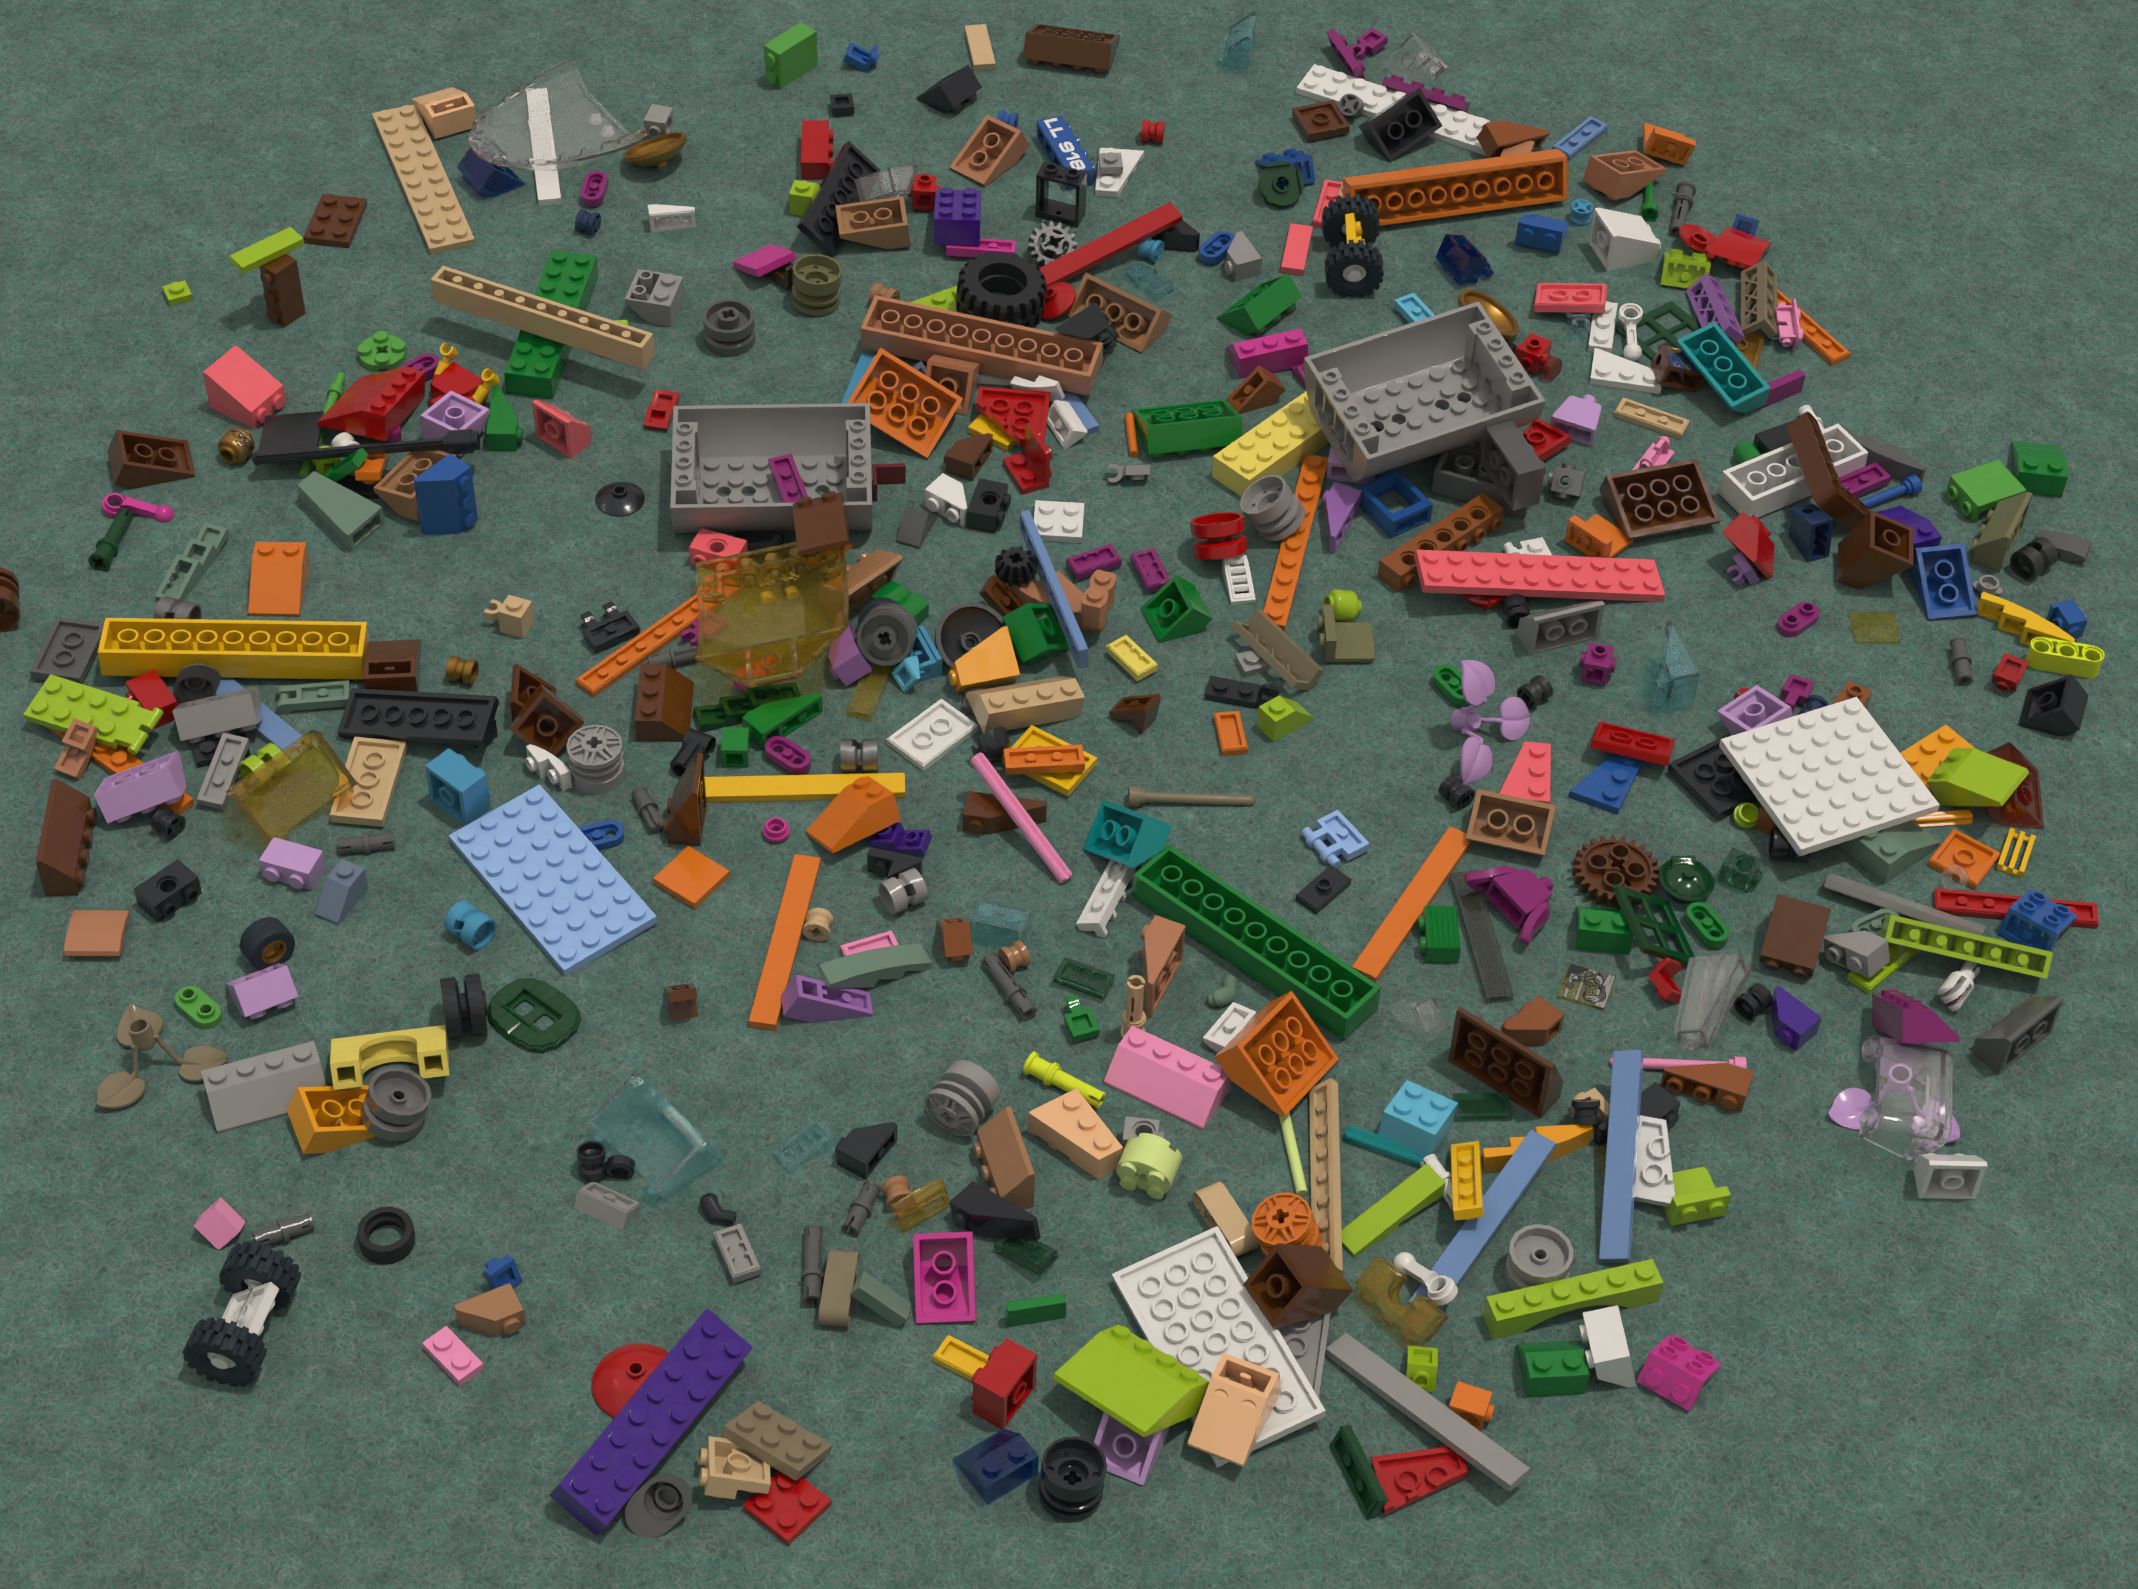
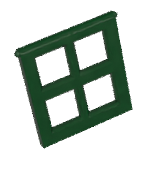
(1662, 333)
(1636, 923)

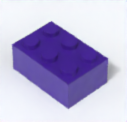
(957, 217)

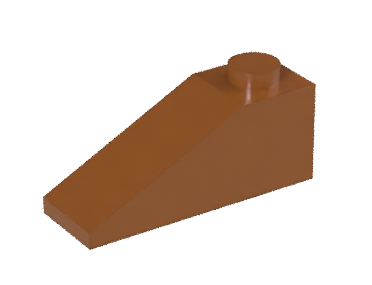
(1504, 134)

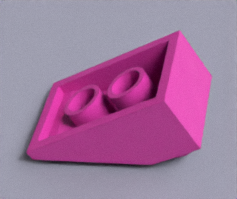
(944, 1277)

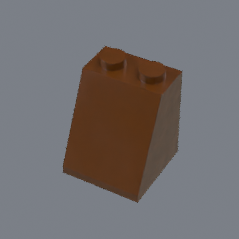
(1874, 551)
(1794, 936)
(1296, 1284)

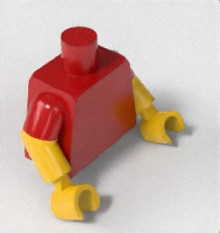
(459, 380)

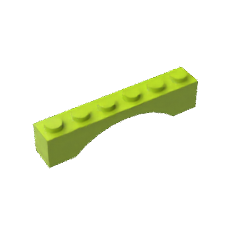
(1526, 1307)

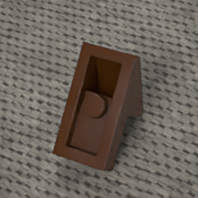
(999, 596)
(1139, 709)
(682, 1001)

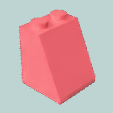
(242, 388)

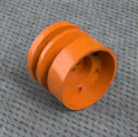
(1285, 1220)

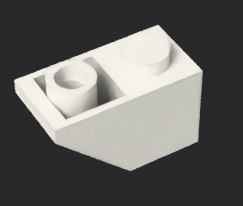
(947, 498)

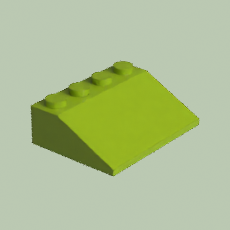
(1133, 1381)

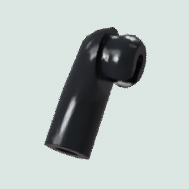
(714, 1212)

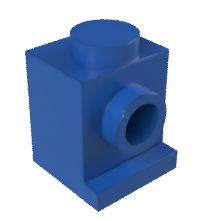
(2068, 618)

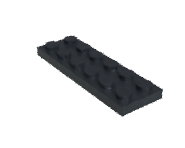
(837, 188)
(418, 716)

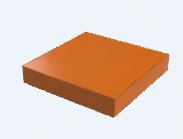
(1966, 852)
(691, 877)

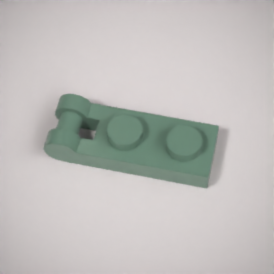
(312, 696)

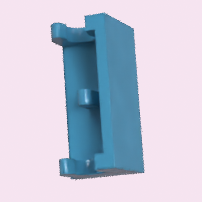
(929, 658)

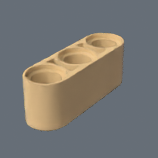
(1221, 1210)

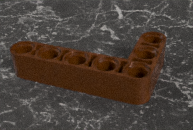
(1822, 475)

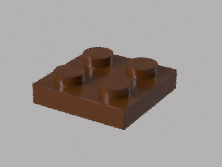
(1320, 120)

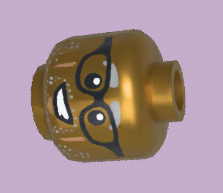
(236, 446)

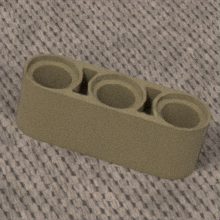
(838, 1283)

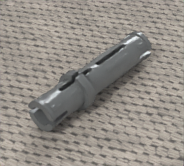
(1014, 993)
(812, 1276)

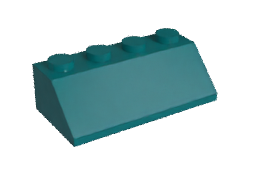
(1725, 368)

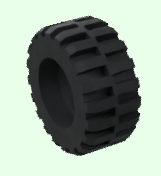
(1004, 275)

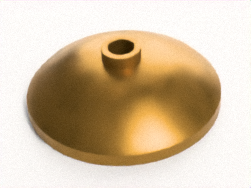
(656, 150)
(1497, 312)

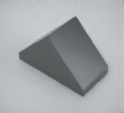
(915, 527)

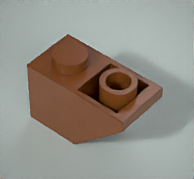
(1534, 1023)

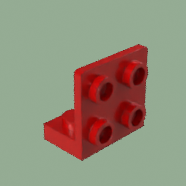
(1030, 468)

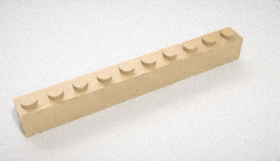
(543, 317)

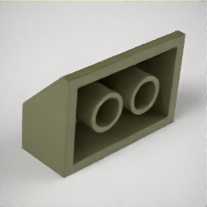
(2000, 532)

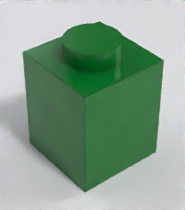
(735, 747)

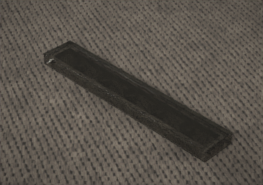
(1481, 941)

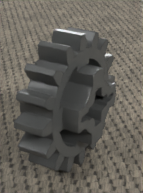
(1055, 237)

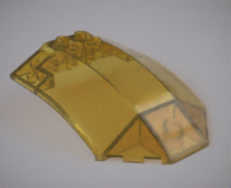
(770, 611)

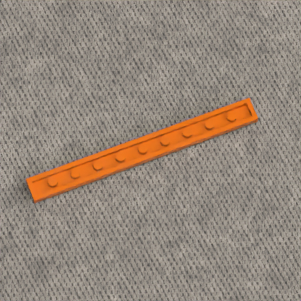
(1294, 546)

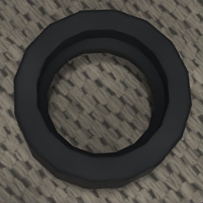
(388, 1253)

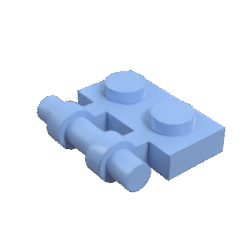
(1341, 834)

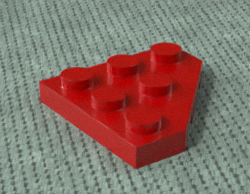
(1013, 409)

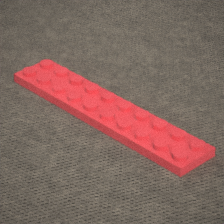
(1538, 575)

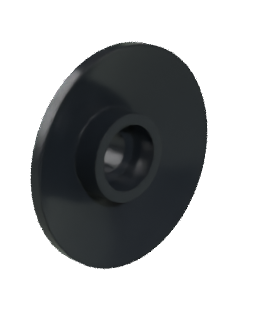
(620, 499)

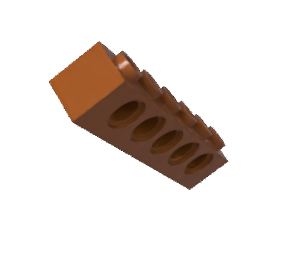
(1452, 533)

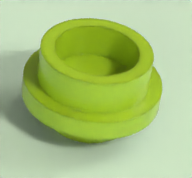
(1745, 815)

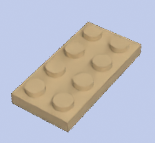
(376, 769)

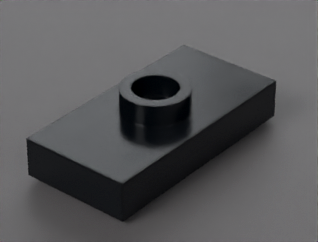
(760, 540)
(1323, 889)

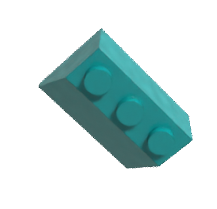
(1126, 835)

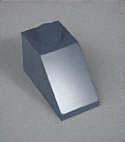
(341, 891)

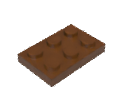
(335, 220)

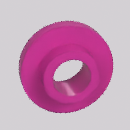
(776, 830)

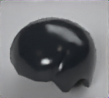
(993, 744)

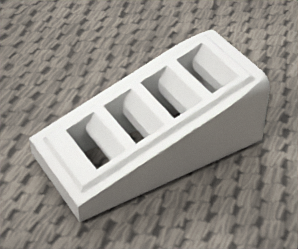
(657, 216)
(1238, 566)

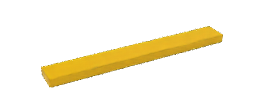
(792, 787)

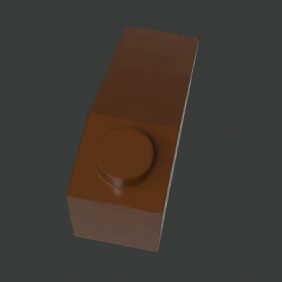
(987, 816)

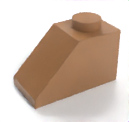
(492, 1312)

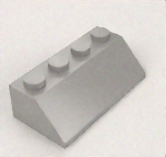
(260, 1085)

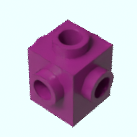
(1597, 658)

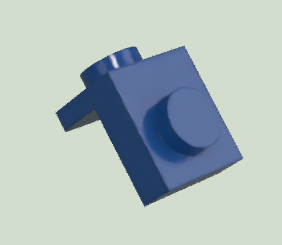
(860, 57)

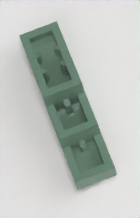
(193, 563)
(869, 966)

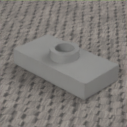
(737, 1253)

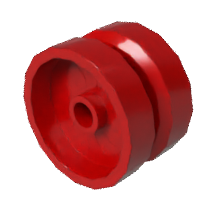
(1218, 535)

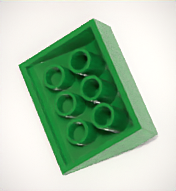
(1187, 427)

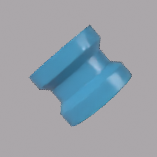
(1581, 212)
(1151, 249)

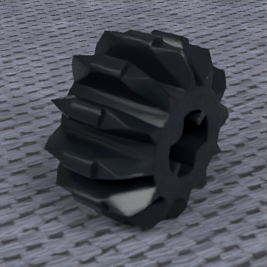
(1016, 566)

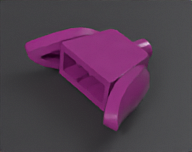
(1516, 895)

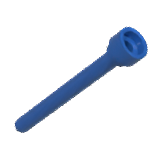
(1909, 486)

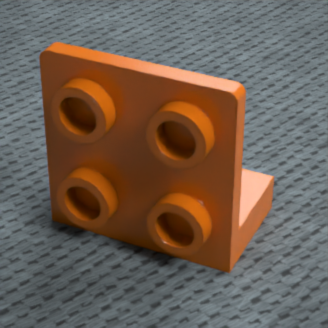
(1667, 144)
(1595, 537)

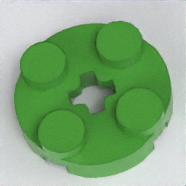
(381, 341)

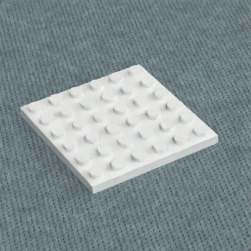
(1828, 776)

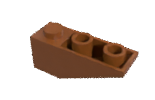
(1714, 1083)

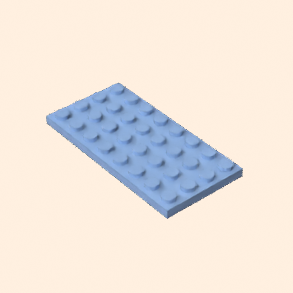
(553, 879)

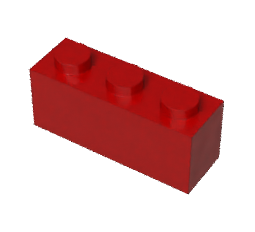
(816, 149)

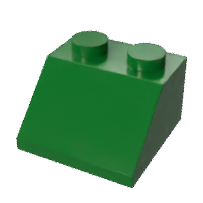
(1176, 610)
(1035, 632)
(1602, 930)
(1553, 1368)

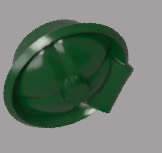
(1686, 879)

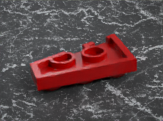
(1546, 439)
(1416, 1474)

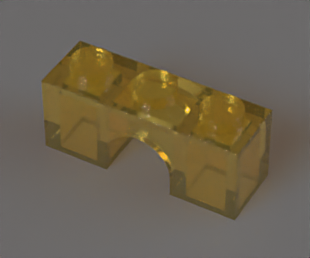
(1382, 1285)

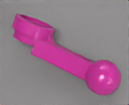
(161, 513)

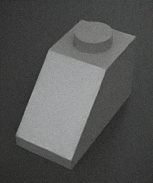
(1242, 259)

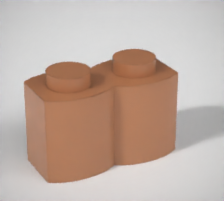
(1098, 599)

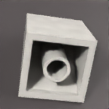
(1622, 239)

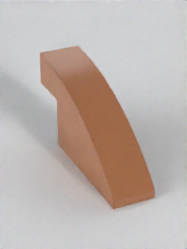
(1036, 594)

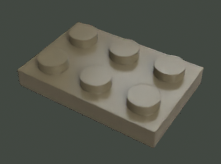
(776, 1440)

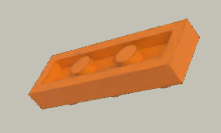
(1044, 759)

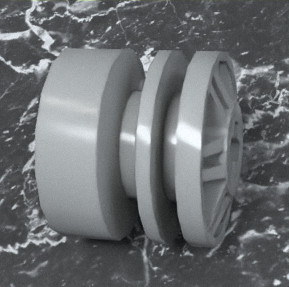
(1272, 508)
(596, 759)
(962, 1098)

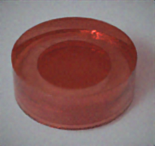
(1552, 368)

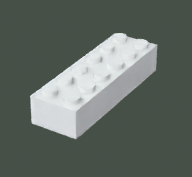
(1777, 476)

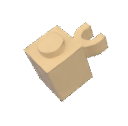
(514, 615)

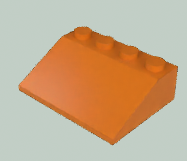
(905, 403)
(1278, 1055)

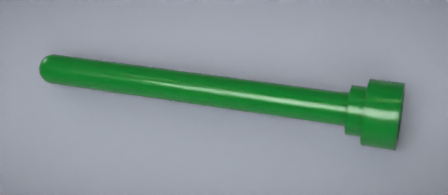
(1649, 209)

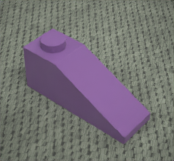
(1340, 509)
(847, 658)
(813, 1001)

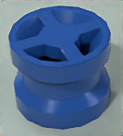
(1010, 119)

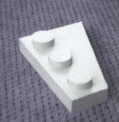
(1112, 184)
(1622, 373)
(1654, 1165)

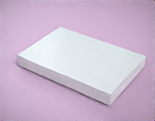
(932, 734)

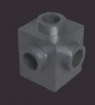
(1575, 485)

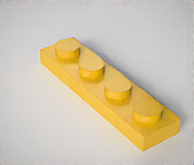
(1467, 1181)

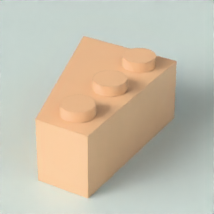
(1077, 1132)

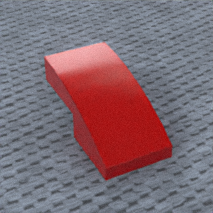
(660, 412)

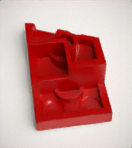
(1738, 248)

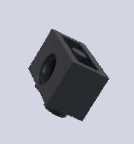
(988, 506)
(168, 891)

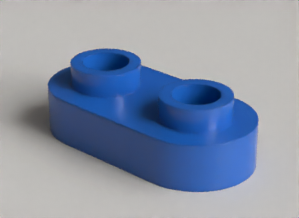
(1215, 247)
(598, 833)

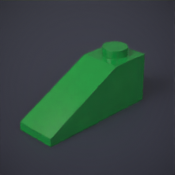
(502, 425)
(781, 717)

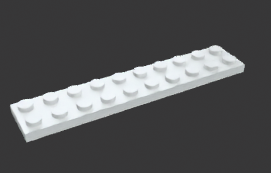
(1326, 85)

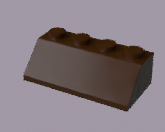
(65, 840)

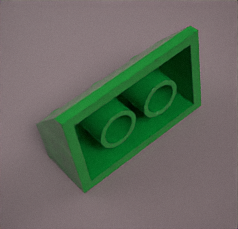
(1262, 305)

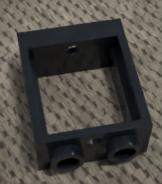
(1049, 208)

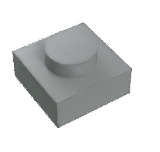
(1110, 163)
(1251, 663)

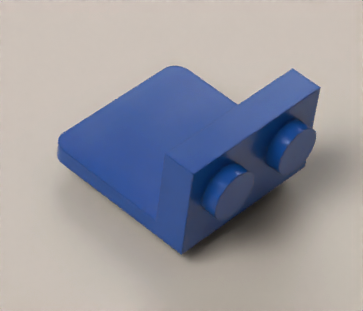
(1541, 232)

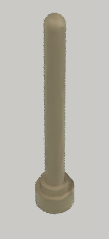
(1138, 797)

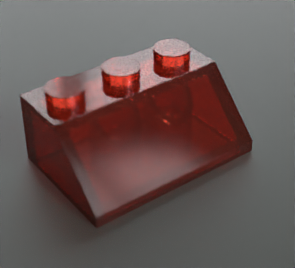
(2025, 804)

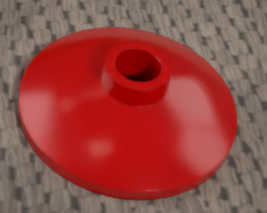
(1696, 238)
(1058, 300)

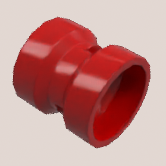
(1152, 131)

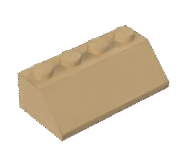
(1027, 703)

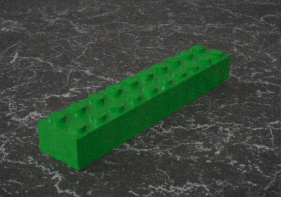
(1256, 941)

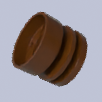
(9, 600)

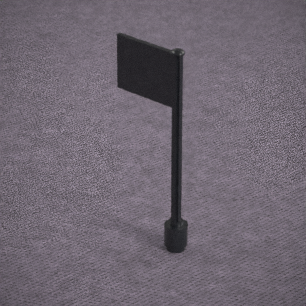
(298, 438)

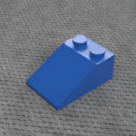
(1943, 581)

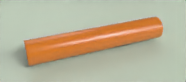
(1131, 435)

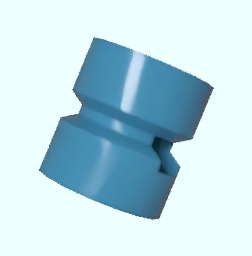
(470, 925)

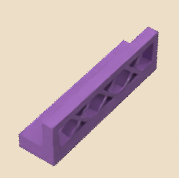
(1717, 305)

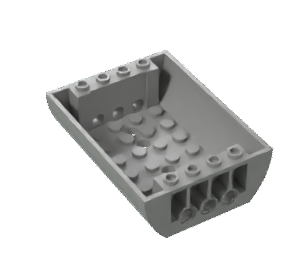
(1405, 379)
(729, 451)

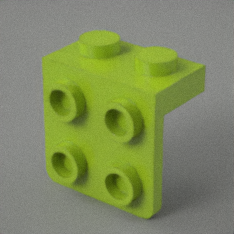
(1696, 1197)

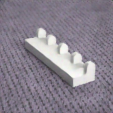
(1105, 898)

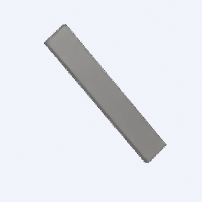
(1900, 905)

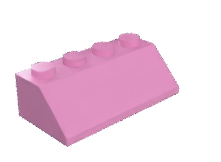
(1167, 1077)

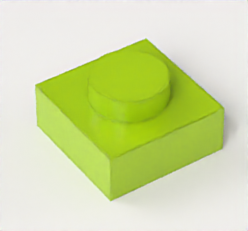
(177, 293)

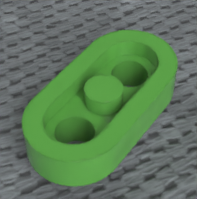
(196, 1005)

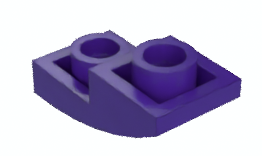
(902, 841)

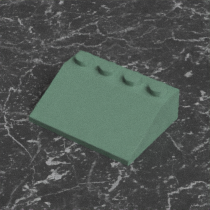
(1891, 849)

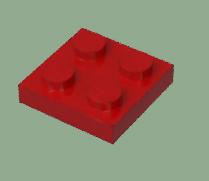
(787, 1507)

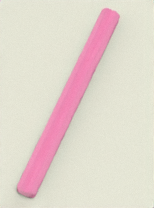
(1021, 818)

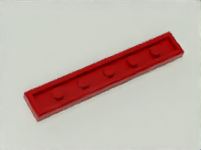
(1996, 906)

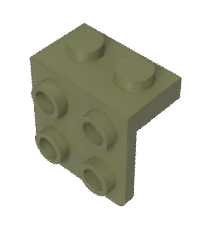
(1344, 639)

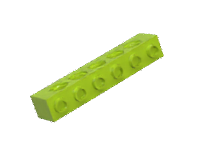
(1966, 946)

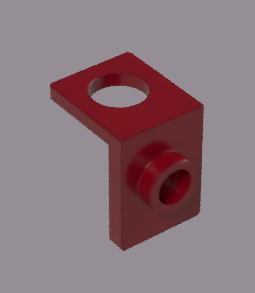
(887, 475)

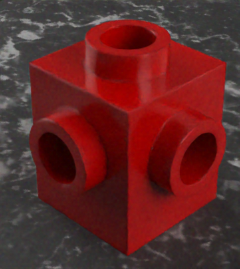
(924, 192)
(1533, 353)

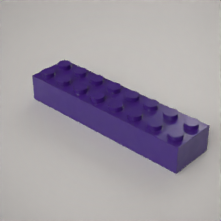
(650, 1422)

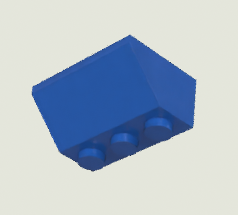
(446, 497)

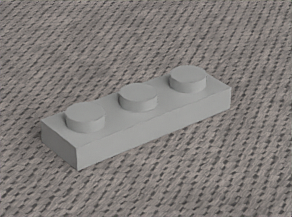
(223, 771)

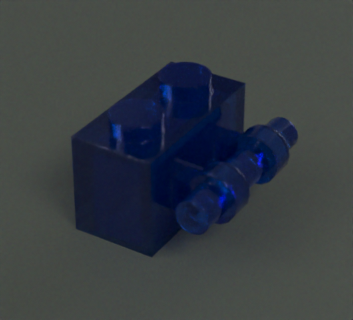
(1462, 259)

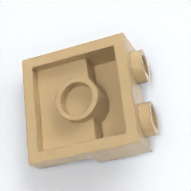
(731, 1469)

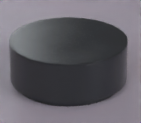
(620, 1167)

